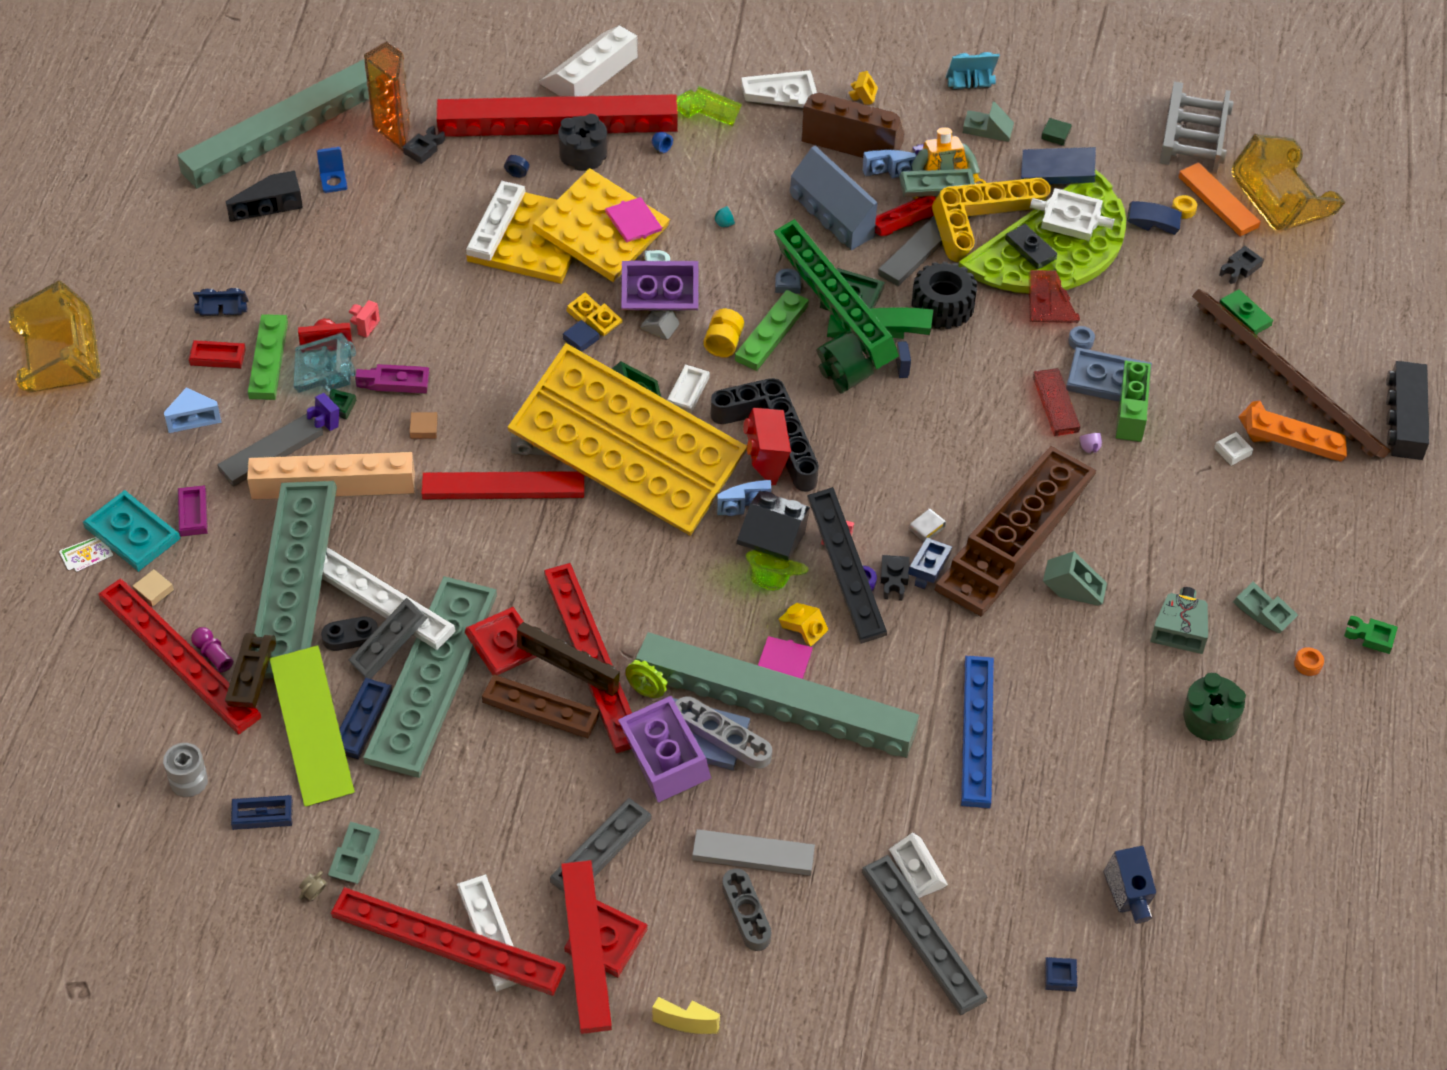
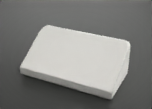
(918, 865)

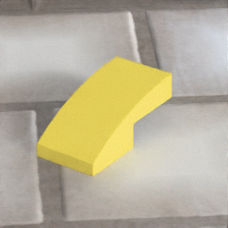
(693, 1020)

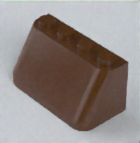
(849, 126)

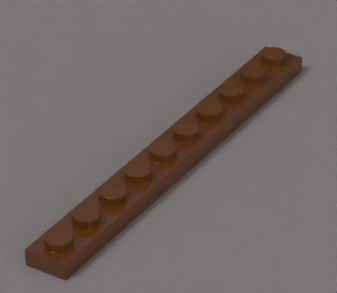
(1296, 380)

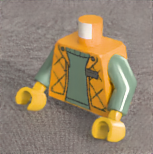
(946, 154)

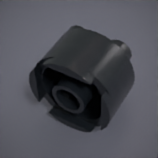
(582, 142)

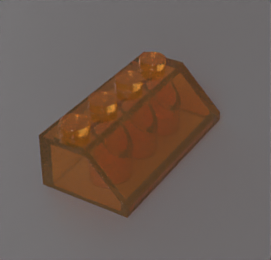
(388, 93)

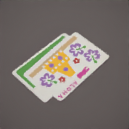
(85, 554)

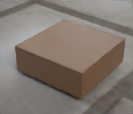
(423, 425)

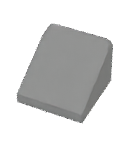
(661, 323)

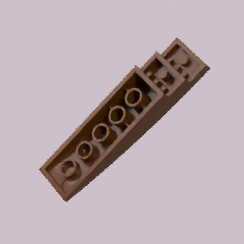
(1014, 531)

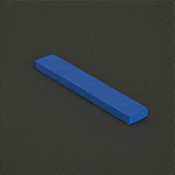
(977, 732)

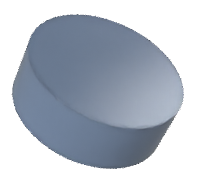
(1081, 337)

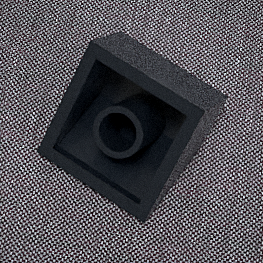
(774, 525)

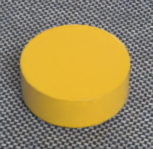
(1186, 205)

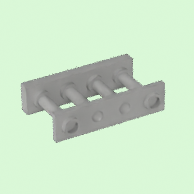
(1174, 131)

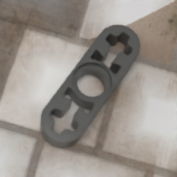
(745, 922)

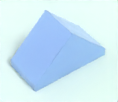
(191, 411)

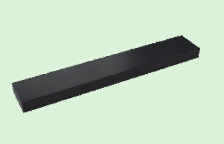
(847, 565)

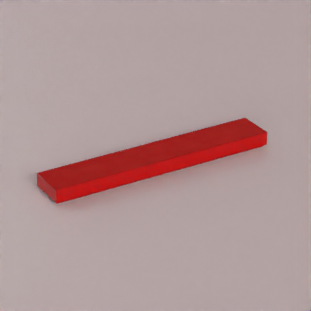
(502, 485)
(586, 947)

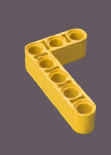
(984, 199)

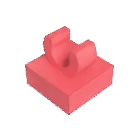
(365, 317)

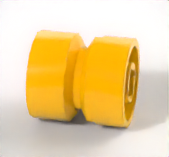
(723, 332)

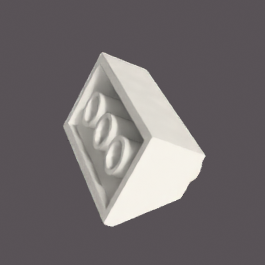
(593, 64)

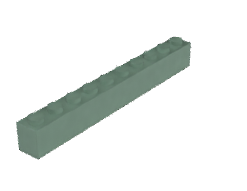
(274, 126)
(781, 695)

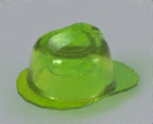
(771, 571)

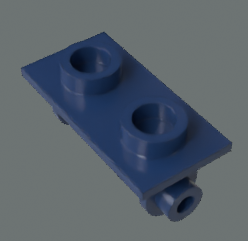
(208, 302)

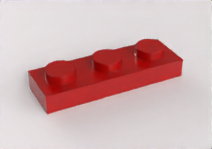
(904, 215)

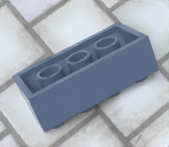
(834, 199)

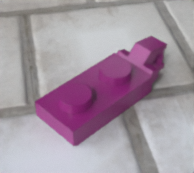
(394, 378)

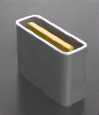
(927, 525)

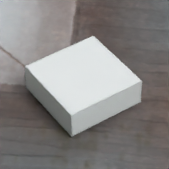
(1233, 448)

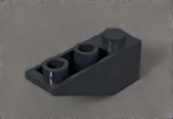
(269, 196)

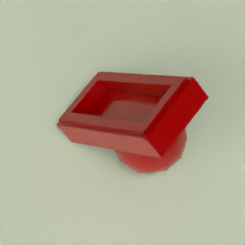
(322, 329)

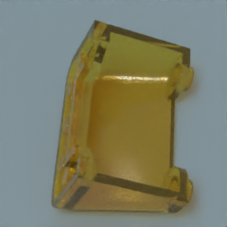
(1276, 188)
(57, 339)

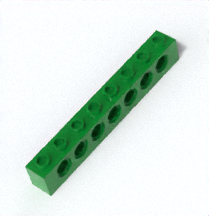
(835, 293)

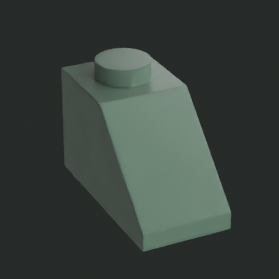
(1074, 579)

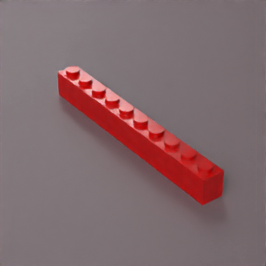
(545, 114)

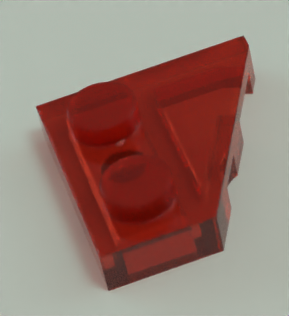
(1049, 299)

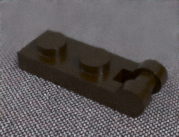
(250, 670)

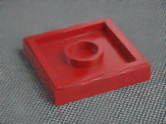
(497, 641)
(618, 936)

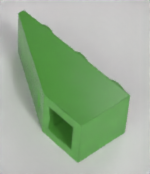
(1133, 401)

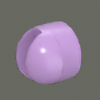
(1091, 442)

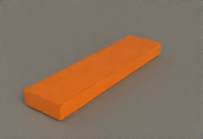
(1219, 199)

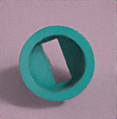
(724, 217)

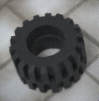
(947, 291)

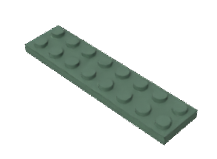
(295, 565)
(428, 682)

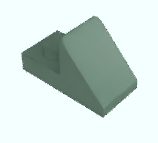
(994, 125)

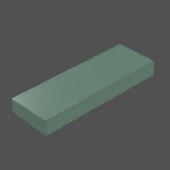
(932, 182)

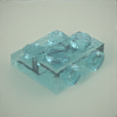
(324, 364)

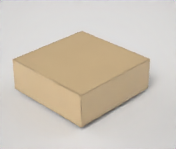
(153, 587)

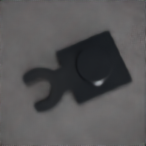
(423, 147)
(1242, 262)
(894, 574)

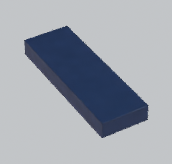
(363, 716)

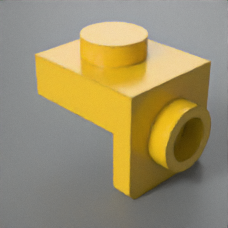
(806, 621)

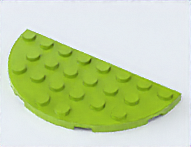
(1077, 259)

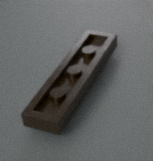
(568, 658)

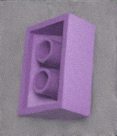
(659, 285)

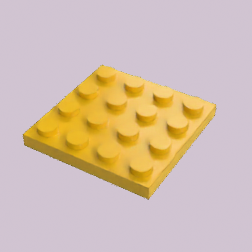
(585, 231)
(525, 250)

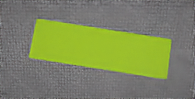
(311, 726)

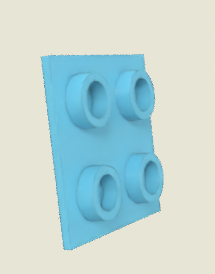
(966, 66)

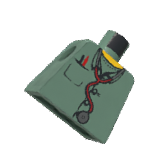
(1182, 622)

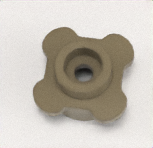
(312, 886)

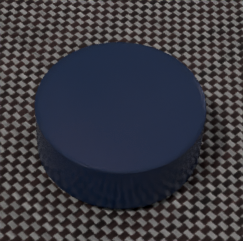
(516, 166)

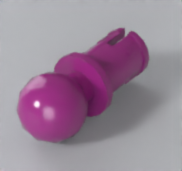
(211, 648)

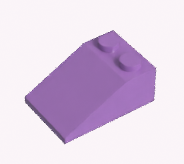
(665, 749)

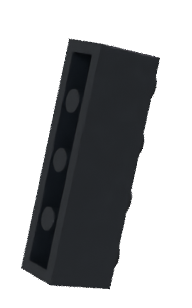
(1408, 410)

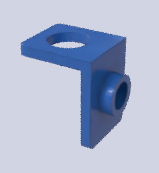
(331, 166)

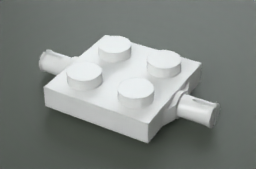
(1072, 214)

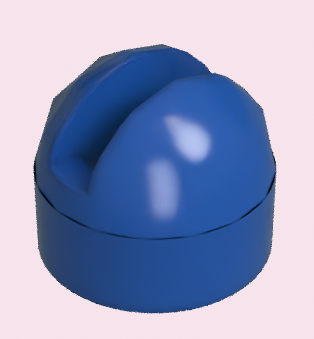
(662, 141)

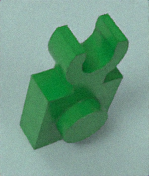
(1376, 634)

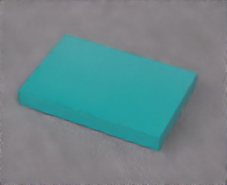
(131, 530)

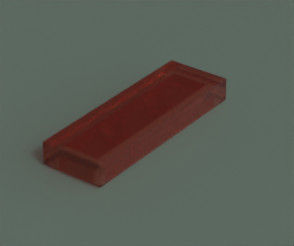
(1056, 402)

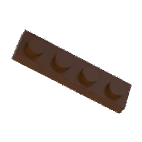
(540, 706)

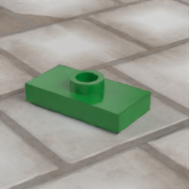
(1247, 311)

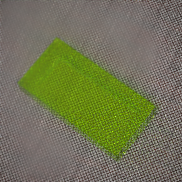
(715, 106)

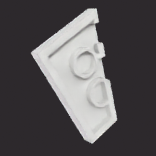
(779, 89)

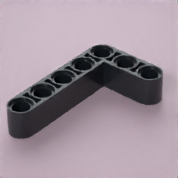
(736, 404)

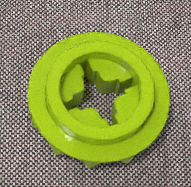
(638, 672)

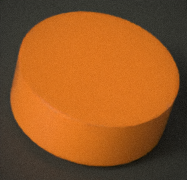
(1309, 661)

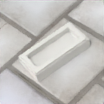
(688, 388)

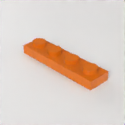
(1296, 434)

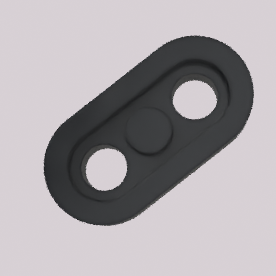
(349, 633)

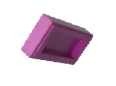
(192, 511)

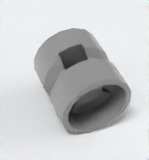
(185, 769)

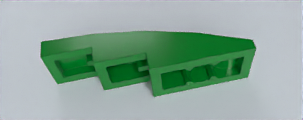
(895, 320)

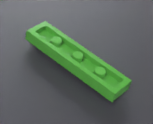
(771, 330)
(268, 357)

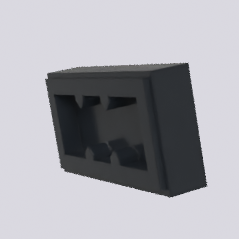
(1031, 246)

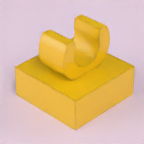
(864, 88)

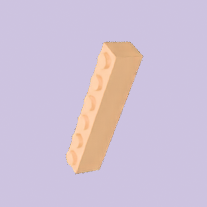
(351, 473)

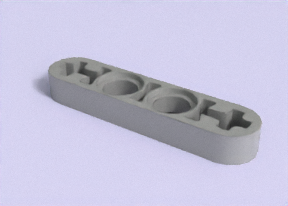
(725, 729)

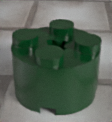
(844, 361)
(1214, 707)

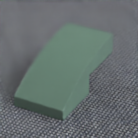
(1270, 613)
(354, 853)

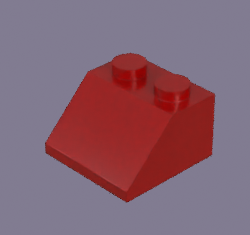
(767, 442)

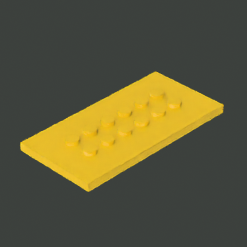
(627, 439)

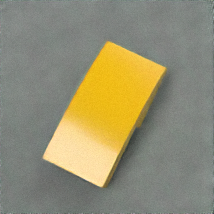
(597, 317)

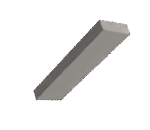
(753, 852)

